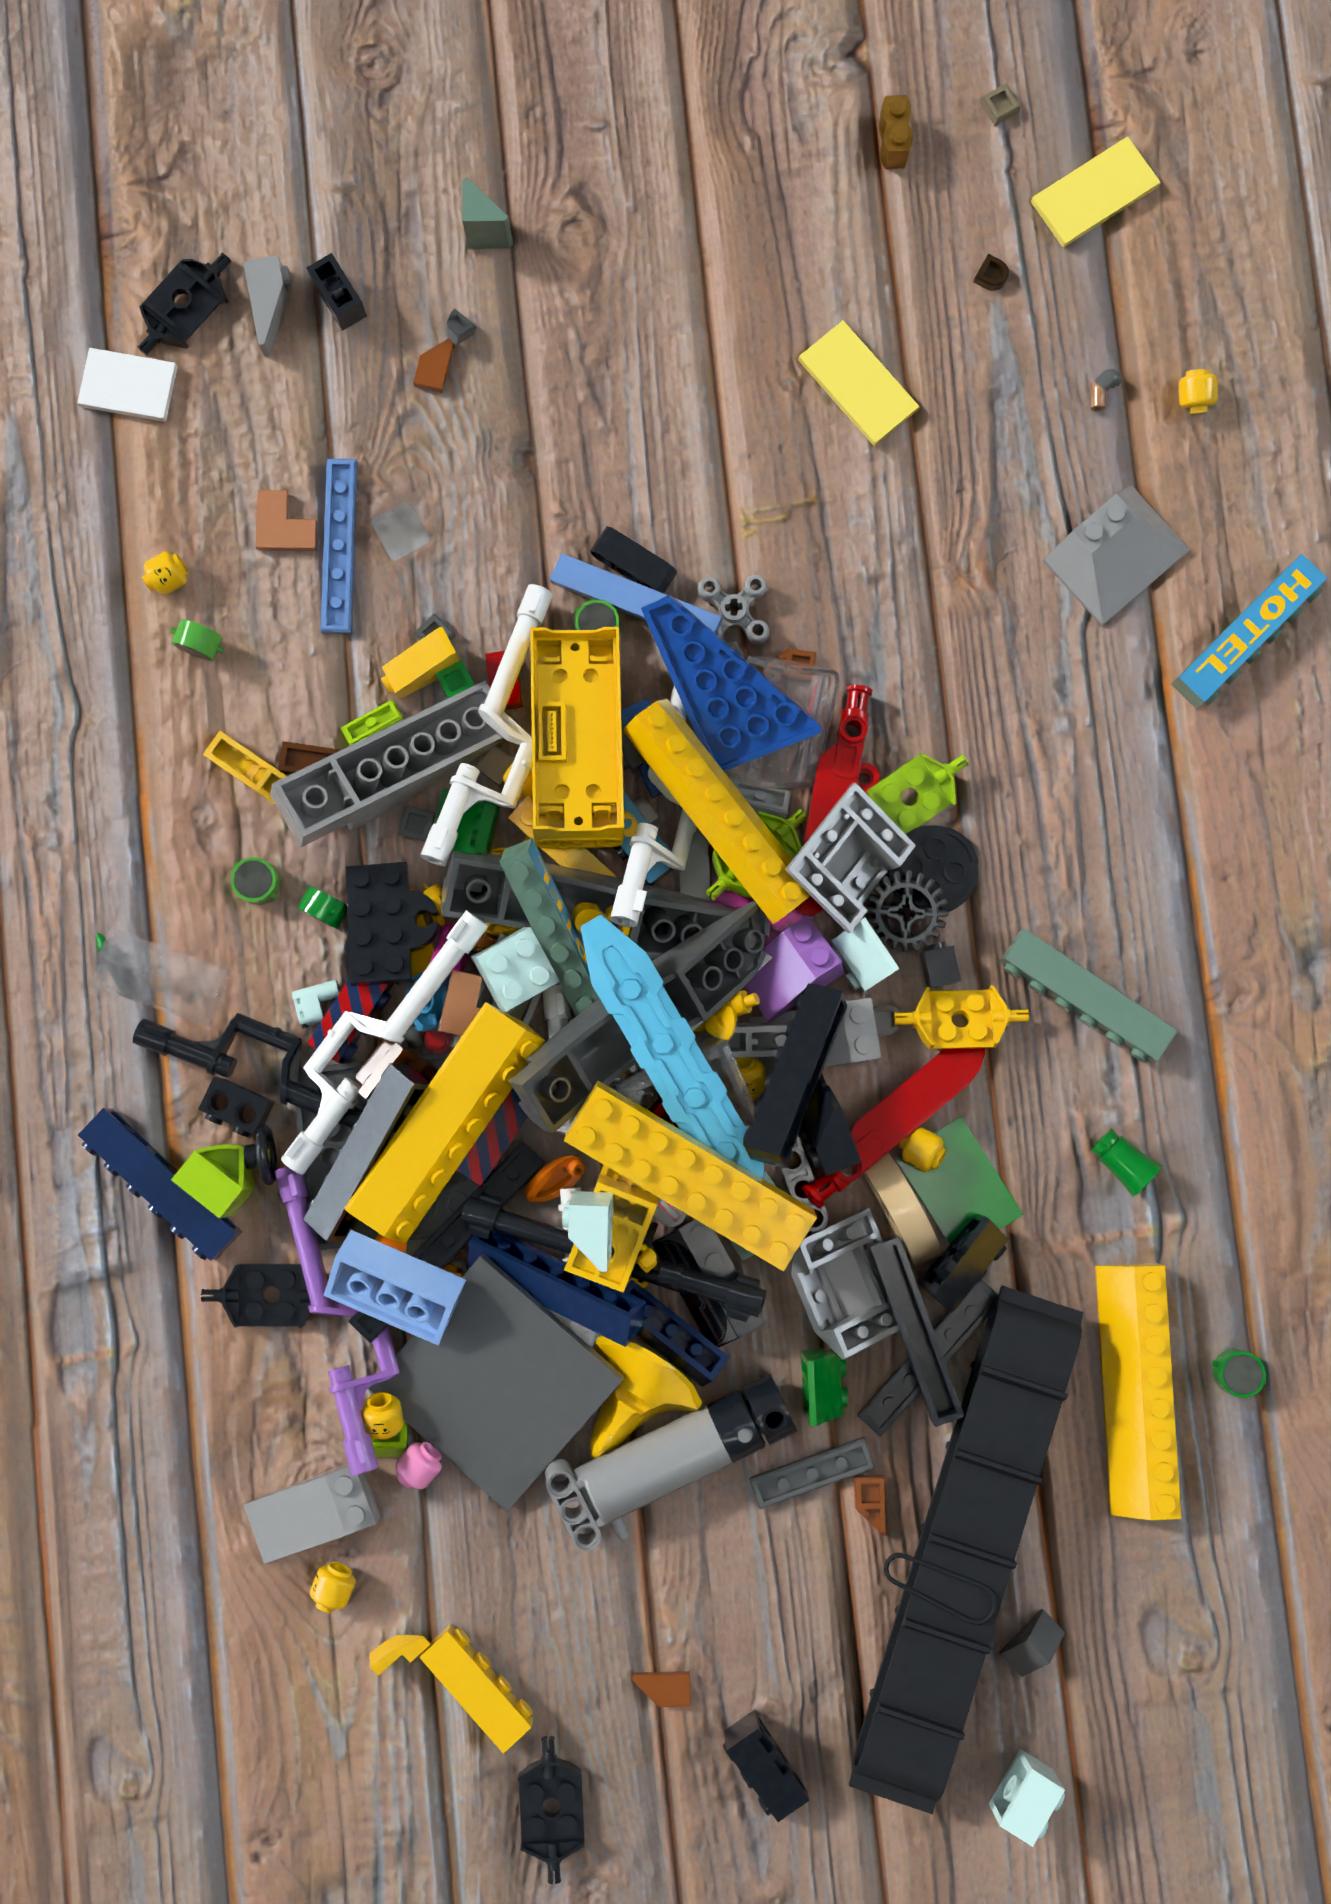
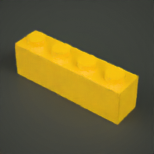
(477, 1687)

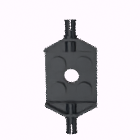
(176, 323)
(245, 1299)
(547, 1834)

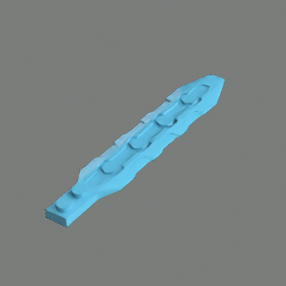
(663, 1041)

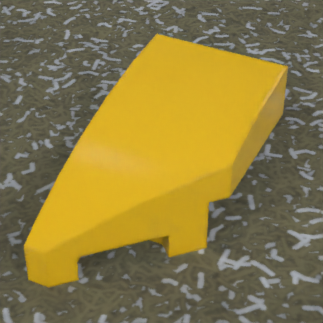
(407, 1645)

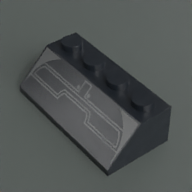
(703, 1252)

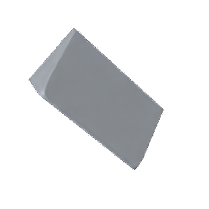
(767, 800)

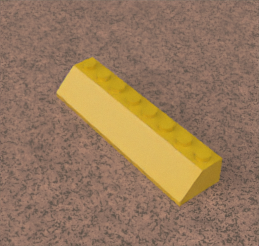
(716, 808)
(444, 1124)
(1138, 1391)

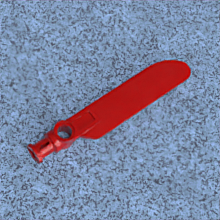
(837, 770)
(902, 1114)

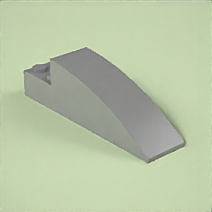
(385, 768)

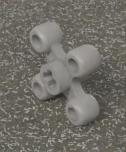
(742, 602)

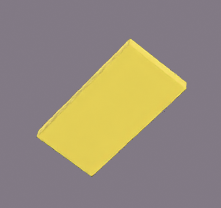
(1095, 192)
(858, 383)

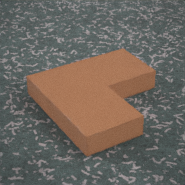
(278, 532)
(460, 1002)

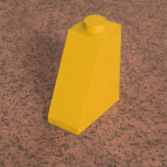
(419, 664)

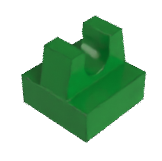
(455, 679)

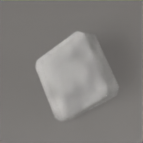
(400, 530)

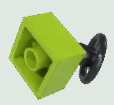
(223, 1174)

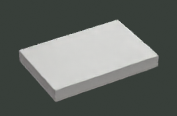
(127, 384)

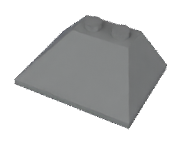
(1115, 554)
(849, 856)
(843, 1286)

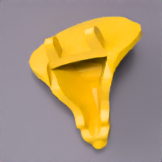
(646, 1391)

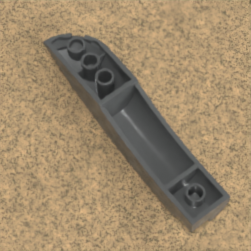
(483, 889)
(592, 1048)

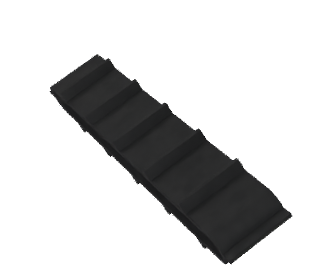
(972, 1531)

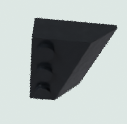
(827, 1133)
(964, 1262)

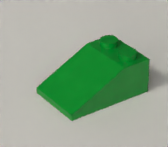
(822, 1385)

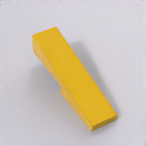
(243, 764)

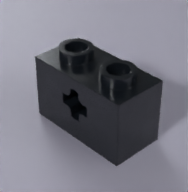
(336, 291)

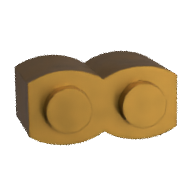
(895, 131)

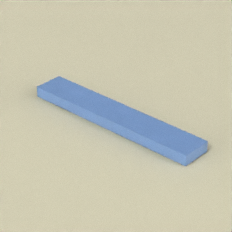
(339, 546)
(616, 590)

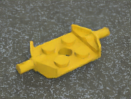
(982, 1008)

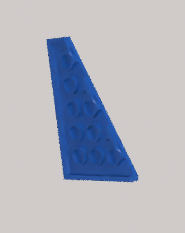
(726, 698)

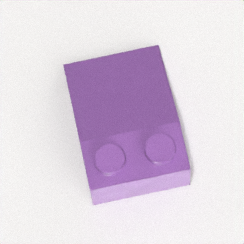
(798, 958)

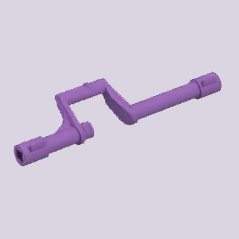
(346, 1391)

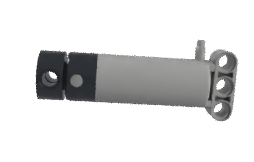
(666, 1460)

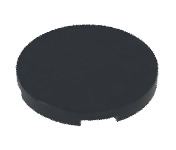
(947, 859)

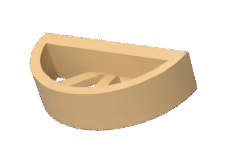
(903, 1211)

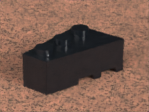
(764, 1767)

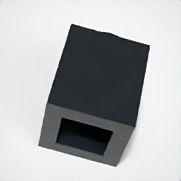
(940, 965)

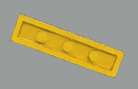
(568, 857)

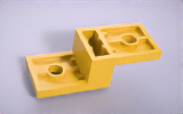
(631, 1219)

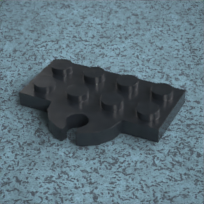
(384, 923)

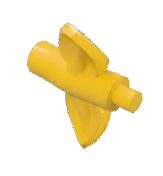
(723, 1022)

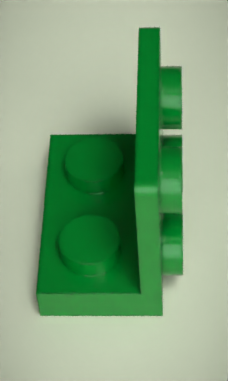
(476, 826)

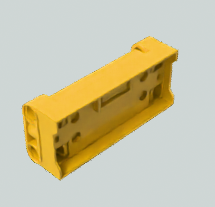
(576, 738)

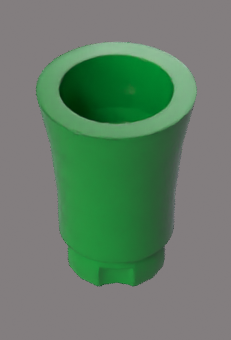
(1125, 1161)

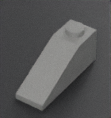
(268, 296)
(757, 1039)

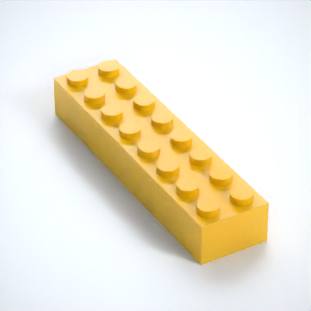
(690, 1176)

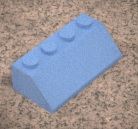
(394, 1287)

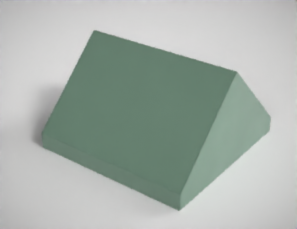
(483, 220)

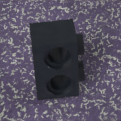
(238, 1100)

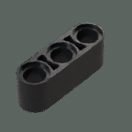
(632, 560)

